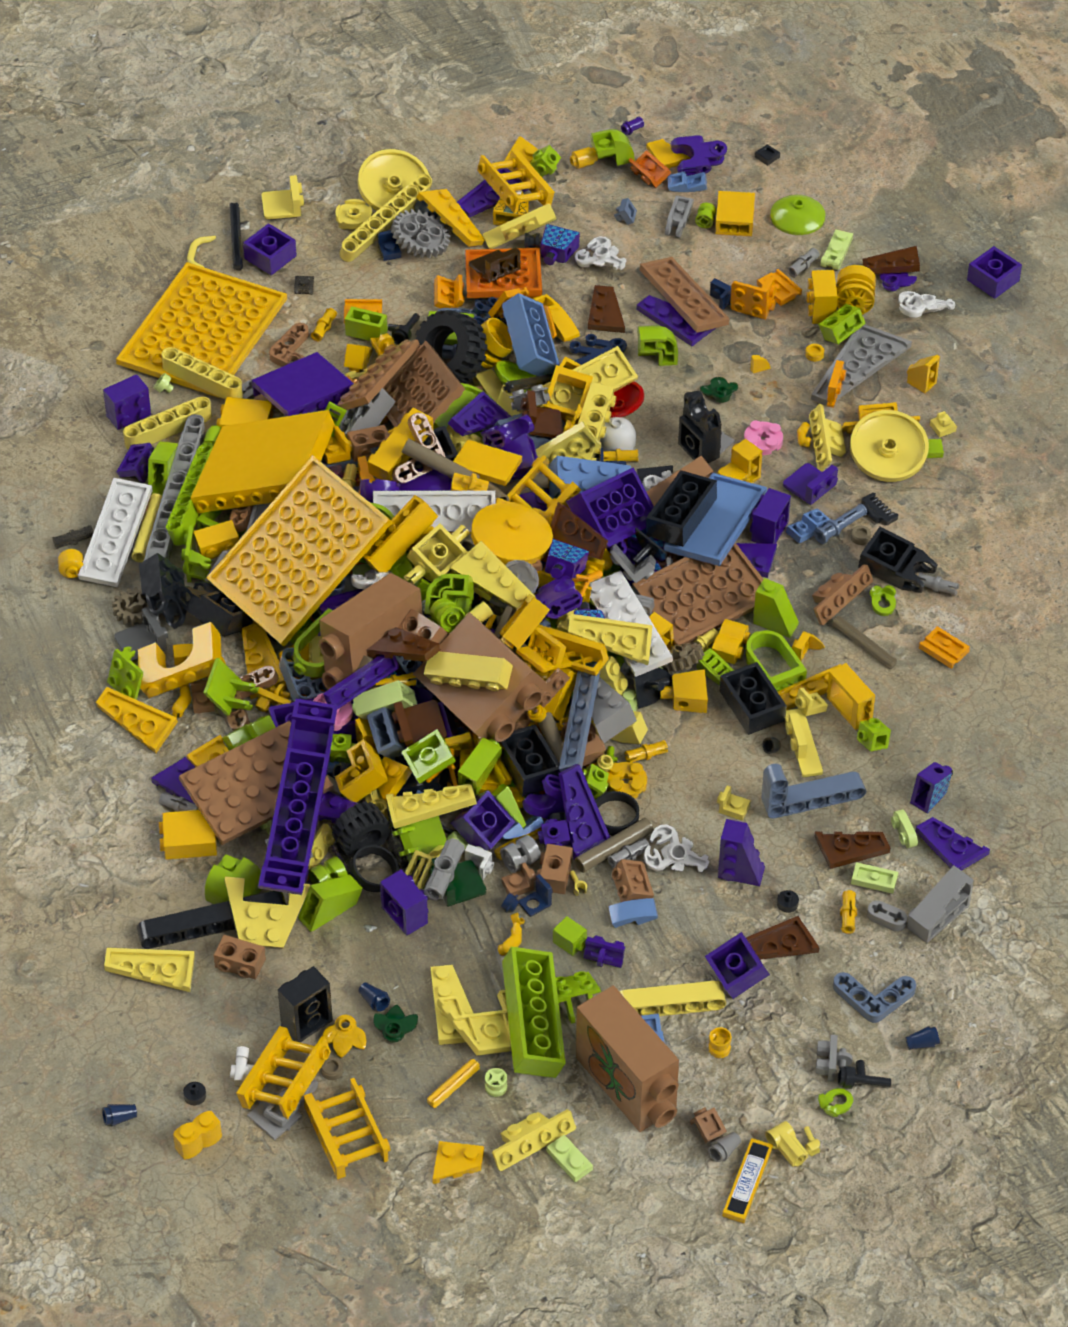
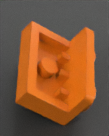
(650, 169)

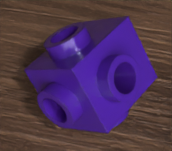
(556, 828)

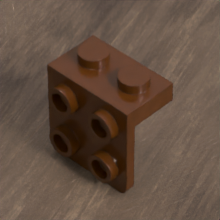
(546, 421)
(418, 721)

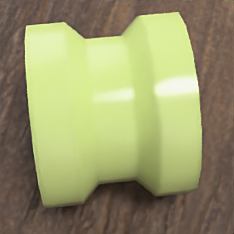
(498, 1077)

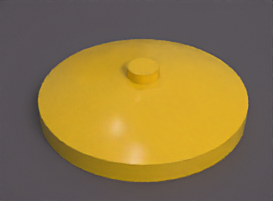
(512, 532)

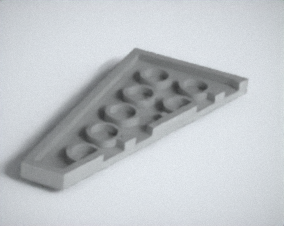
(862, 357)

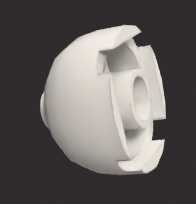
(619, 435)

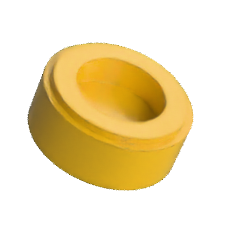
(814, 352)

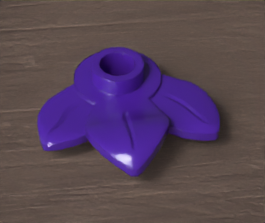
(894, 281)

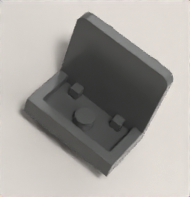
(143, 634)

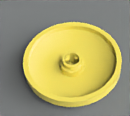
(387, 174)
(889, 445)

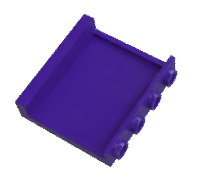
(303, 385)

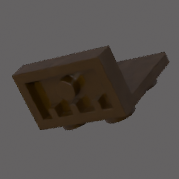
(497, 264)

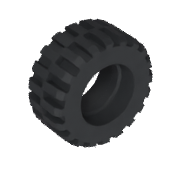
(470, 339)

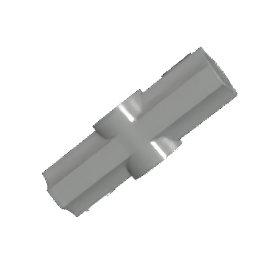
(444, 869)

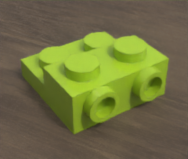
(428, 756)

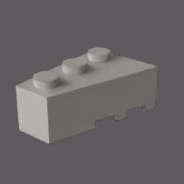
(611, 712)
(941, 905)

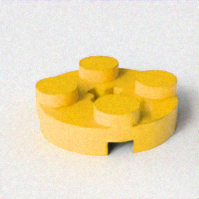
(630, 771)

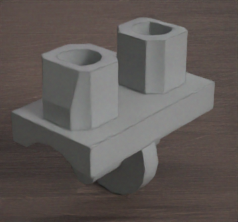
(828, 1066)

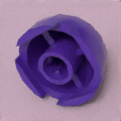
(367, 488)

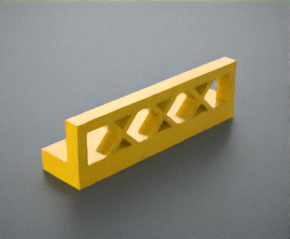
(584, 648)

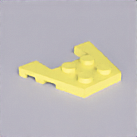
(262, 922)
(481, 1031)

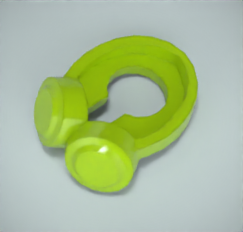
(888, 593)
(836, 1110)

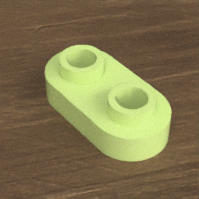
(906, 831)

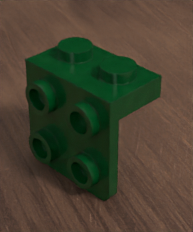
(465, 885)

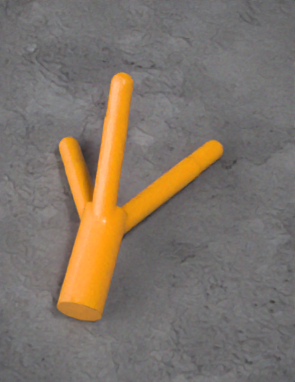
(587, 579)
(451, 769)

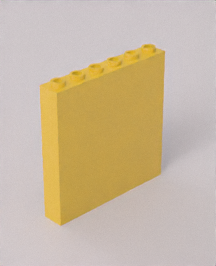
(259, 459)

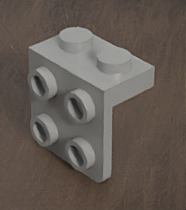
(642, 570)

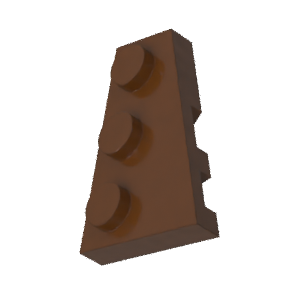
(894, 262)
(605, 311)
(574, 531)
(406, 644)
(845, 849)
(784, 940)

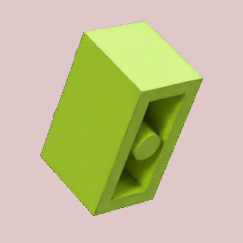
(365, 324)

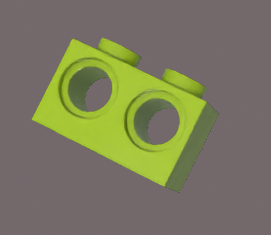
(842, 324)

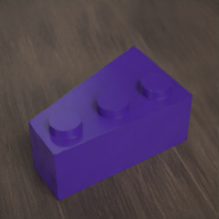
(738, 856)

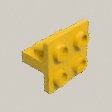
(544, 652)

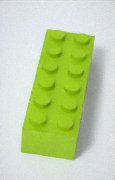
(533, 1012)

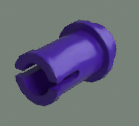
(628, 127)

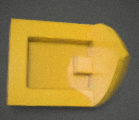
(806, 642)

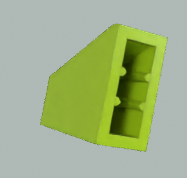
(160, 465)
(774, 609)
(479, 764)
(328, 901)

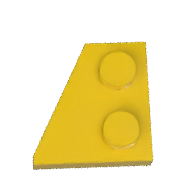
(397, 776)

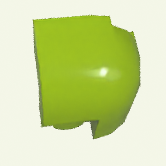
(612, 143)
(659, 342)
(454, 587)
(248, 732)
(231, 867)

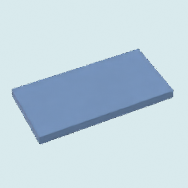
(722, 522)

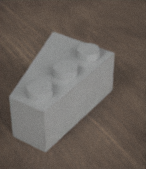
(367, 415)

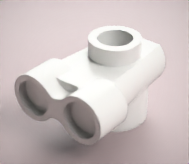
(241, 1069)

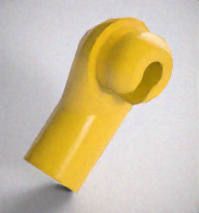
(801, 435)

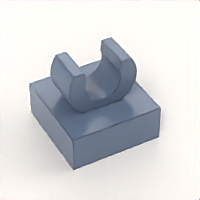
(626, 211)

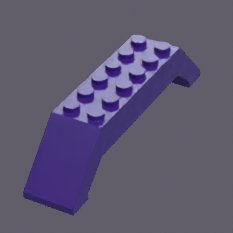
(299, 797)

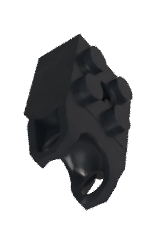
(700, 430)
(896, 560)
(159, 585)
(214, 607)

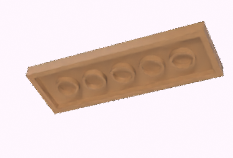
(684, 294)
(378, 374)

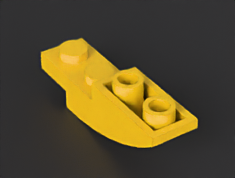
(563, 324)

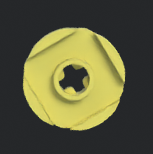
(344, 214)

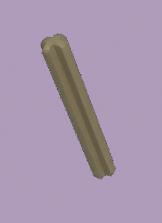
(864, 642)

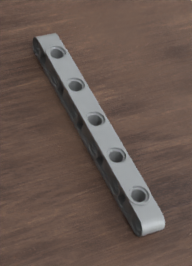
(190, 440)

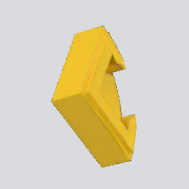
(759, 364)

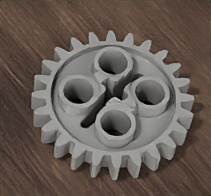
(420, 233)

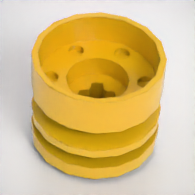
(856, 287)
(498, 342)

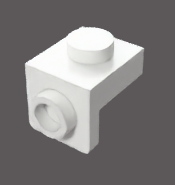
(481, 859)

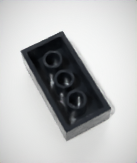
(681, 508)

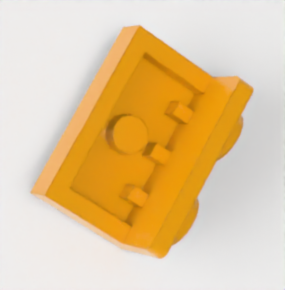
(448, 292)

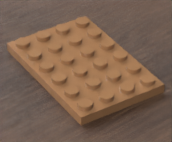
(422, 384)
(701, 594)
(241, 785)

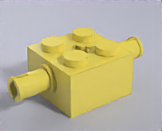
(438, 542)

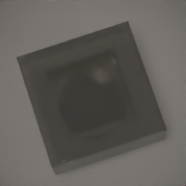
(304, 285)

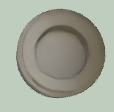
(860, 535)
(332, 1068)

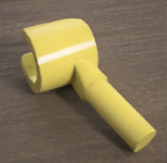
(578, 884)
(813, 1145)

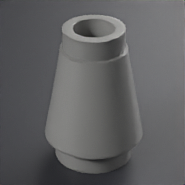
(723, 1147)

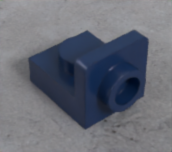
(387, 246)
(721, 292)

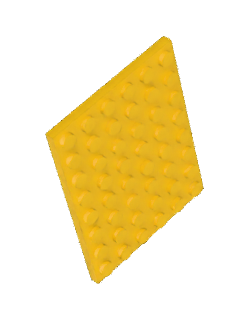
(205, 317)
(299, 550)

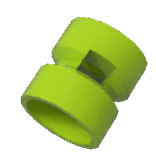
(446, 614)
(332, 869)

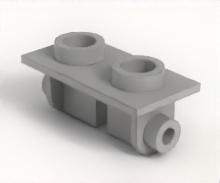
(541, 397)

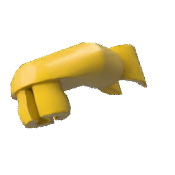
(182, 702)
(516, 935)

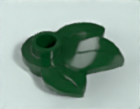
(719, 389)
(395, 1022)

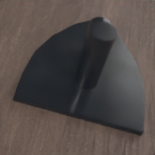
(649, 548)
(649, 686)

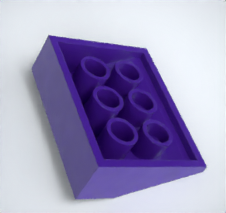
(614, 506)

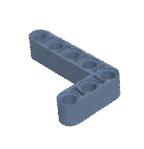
(300, 686)
(787, 800)

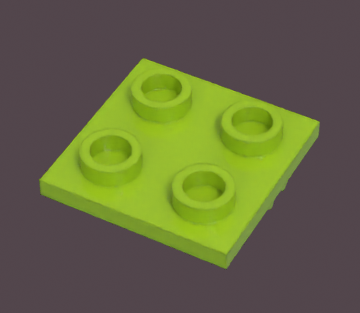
(194, 560)
(124, 674)
(223, 686)
(421, 836)
(573, 986)

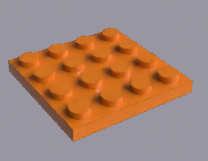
(528, 276)

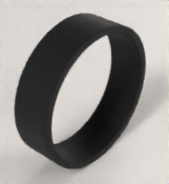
(619, 796)
(377, 850)

